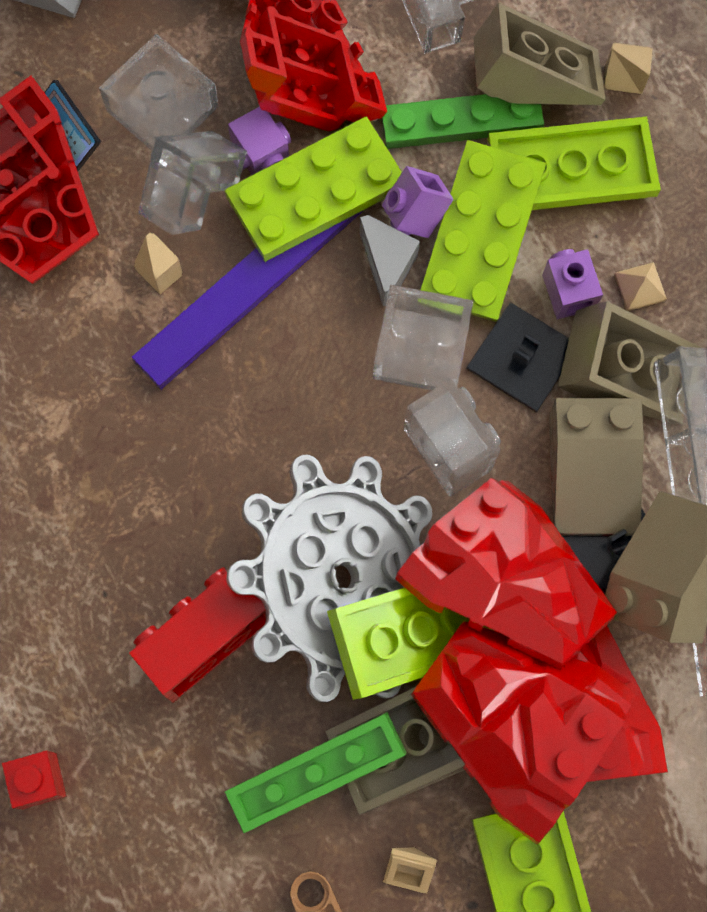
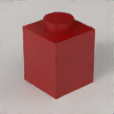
(34, 780)

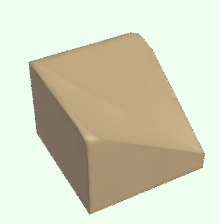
(627, 68)
(157, 263)

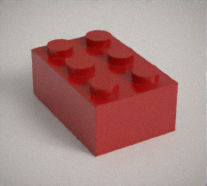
(197, 636)

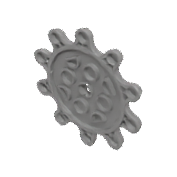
(302, 546)

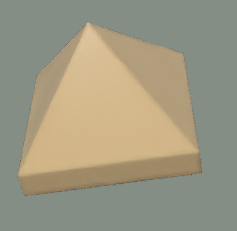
(640, 286)
(410, 869)

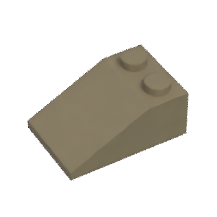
(534, 62)
(615, 355)
(596, 465)
(663, 572)
(424, 764)

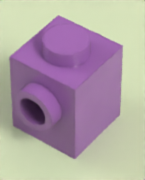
(261, 137)
(417, 202)
(571, 282)

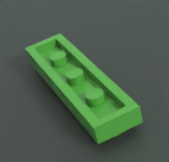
(455, 120)
(315, 772)

